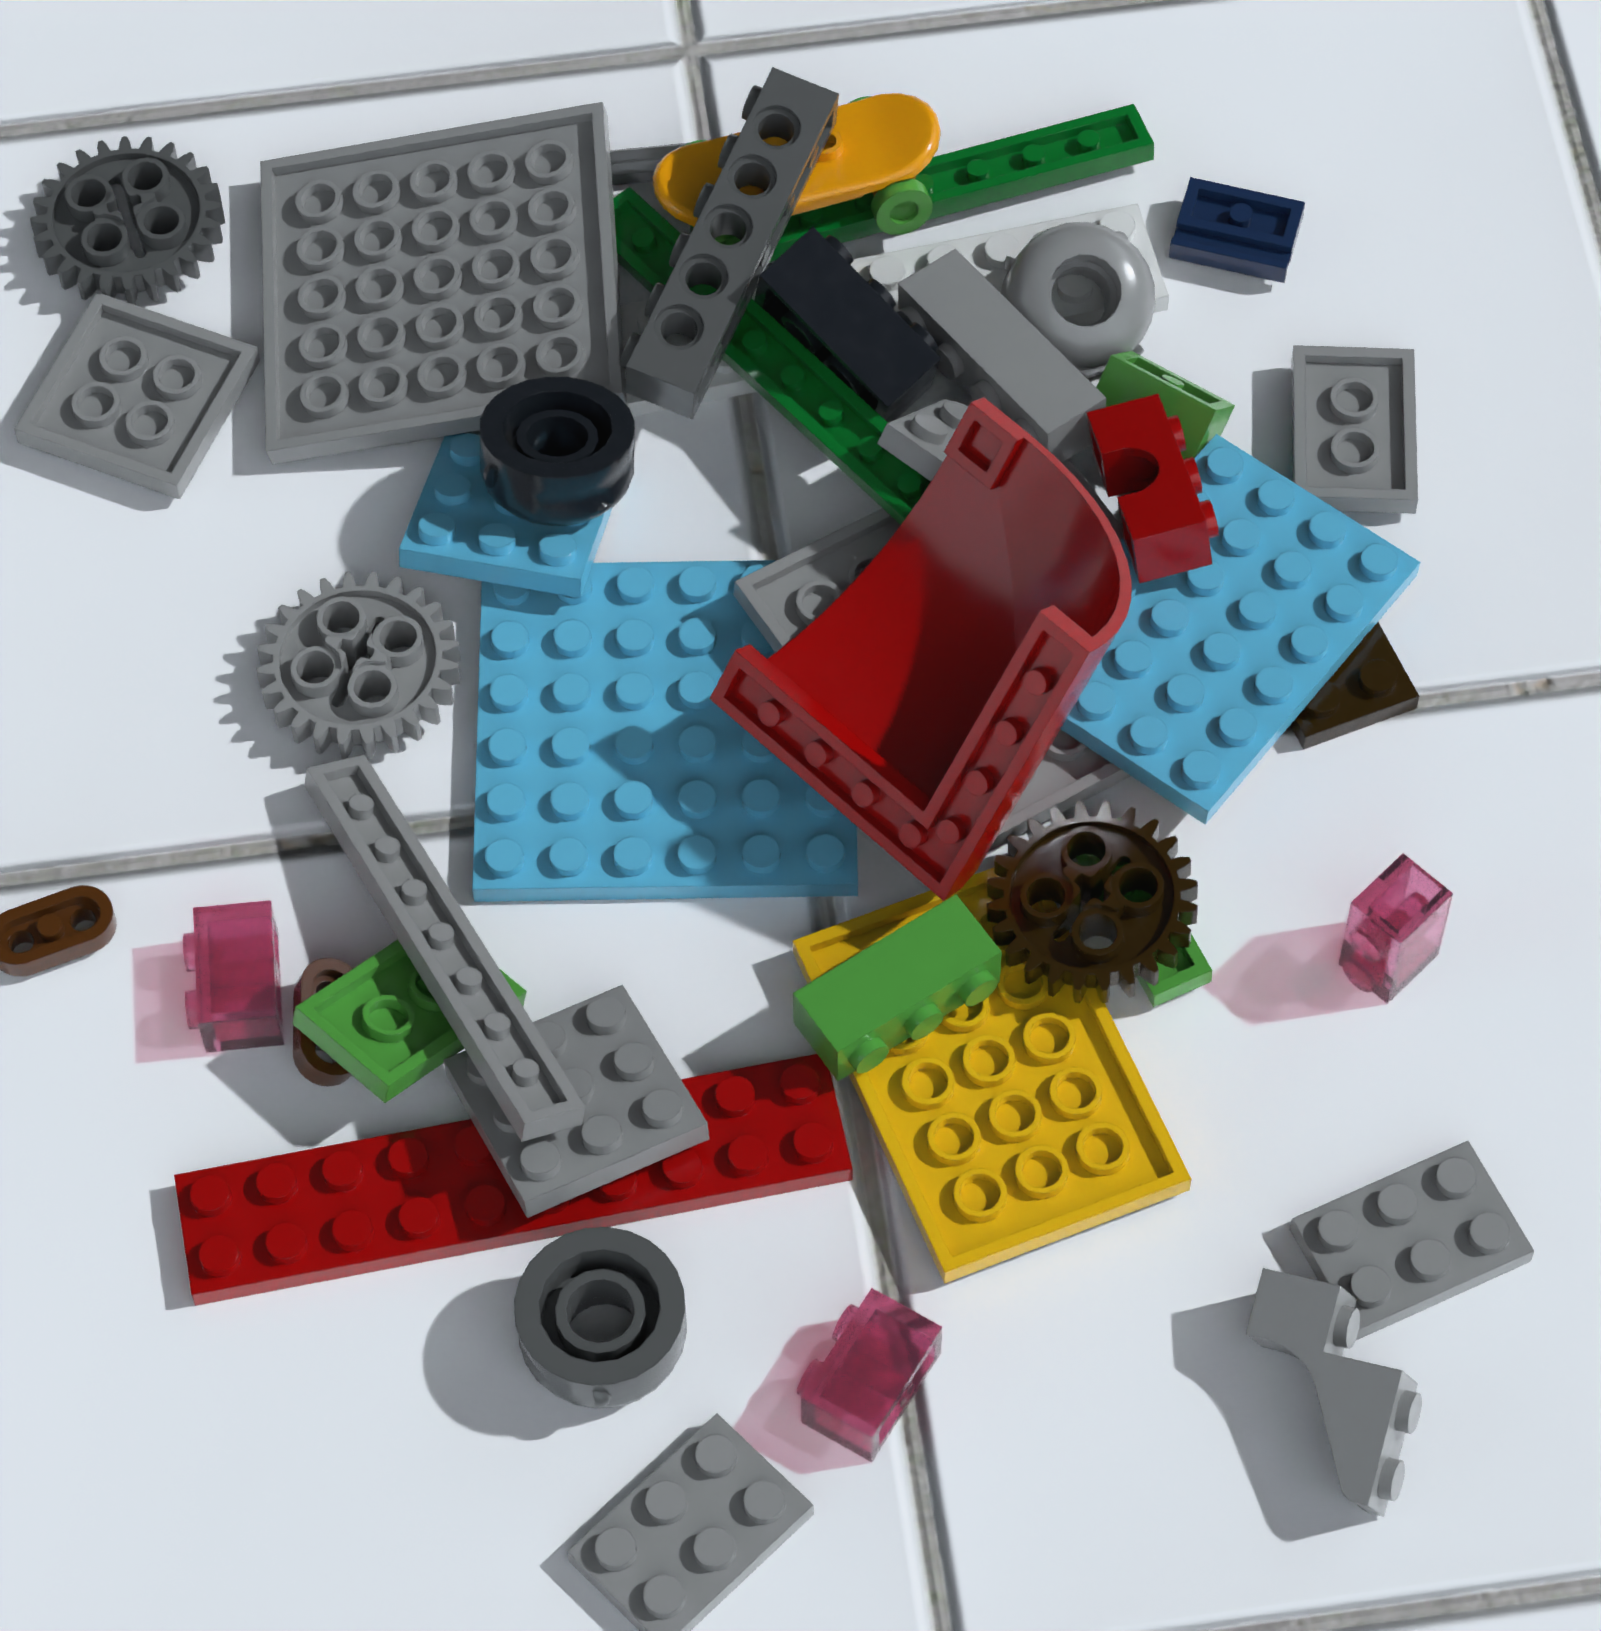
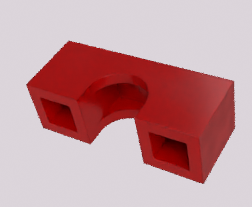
(1164, 520)

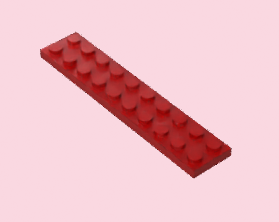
(443, 1195)

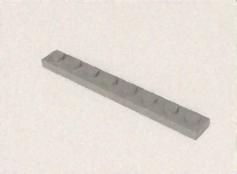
(445, 949)

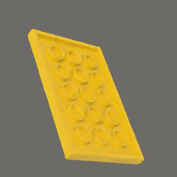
(1009, 1113)

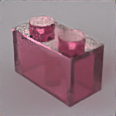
(1394, 929)
(236, 976)
(869, 1373)

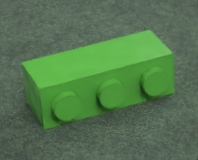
(897, 988)

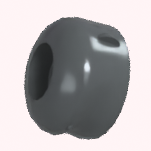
(589, 1271)

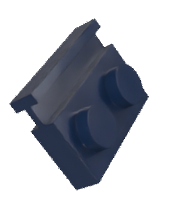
(1237, 230)

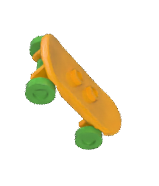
(872, 149)

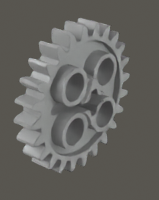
(311, 649)

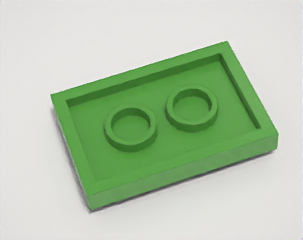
(382, 1023)

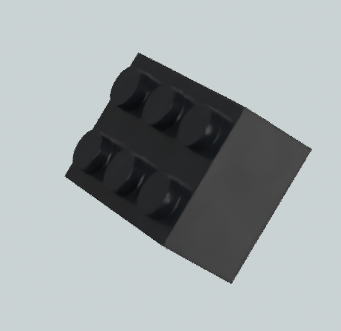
(849, 324)

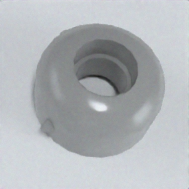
(1111, 264)

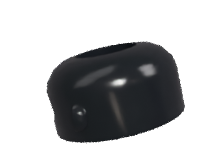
(557, 450)

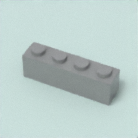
(1000, 354)

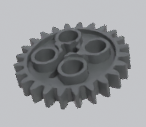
(86, 236)

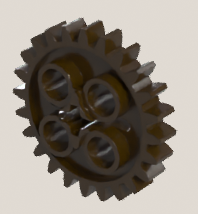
(1139, 931)

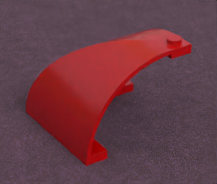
(949, 654)

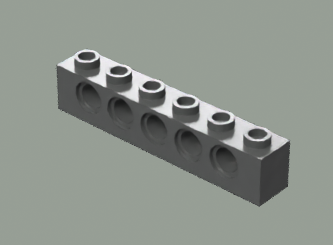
(681, 374)

